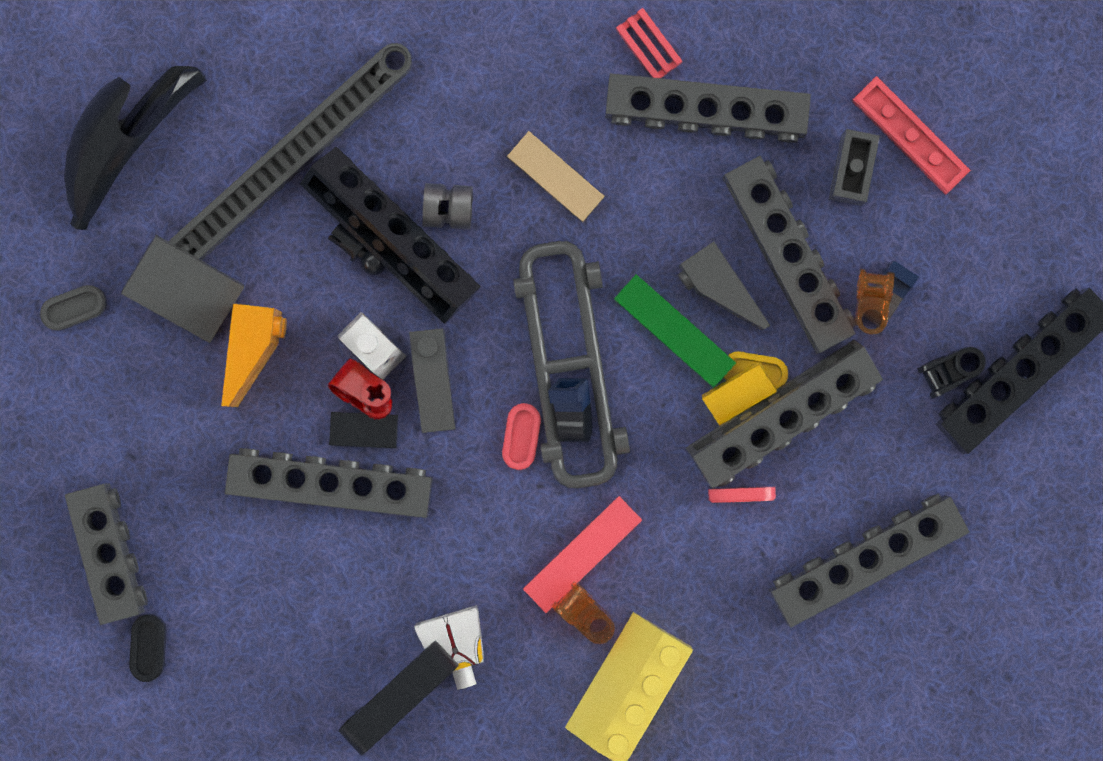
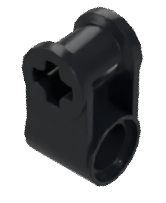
(950, 371)

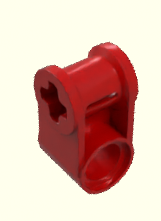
(357, 387)

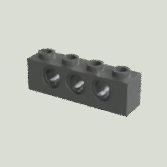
(99, 572)

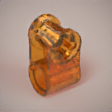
(873, 298)
(581, 610)

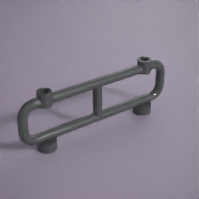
(613, 440)

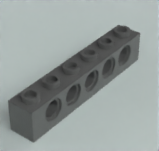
(792, 106)
(820, 334)
(792, 396)
(242, 482)
(947, 528)

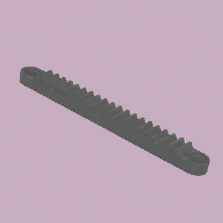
(292, 153)

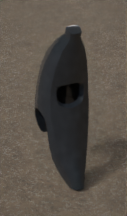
(105, 144)

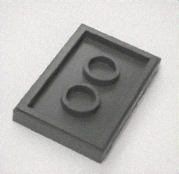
(182, 288)

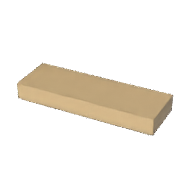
(555, 176)

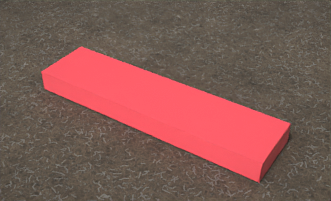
(911, 135)
(582, 554)

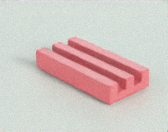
(632, 22)

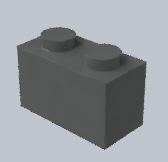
(854, 167)

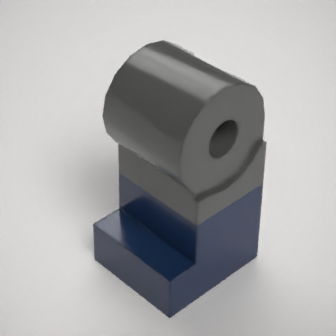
(903, 281)

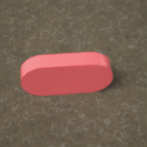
(521, 436)
(742, 494)

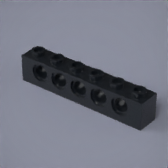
(389, 234)
(954, 422)

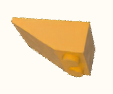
(251, 343)

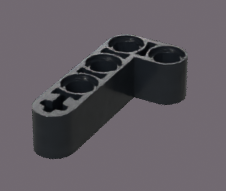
(398, 698)

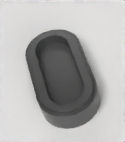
(73, 308)

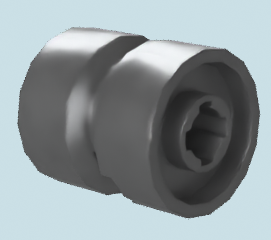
(460, 206)

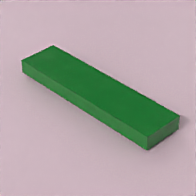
(675, 331)

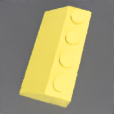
(628, 688)

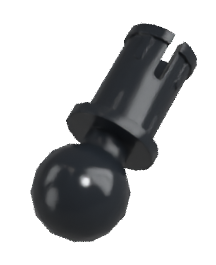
(351, 246)

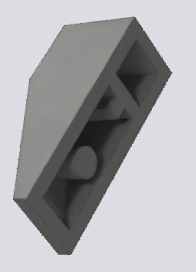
(717, 282)
(432, 380)

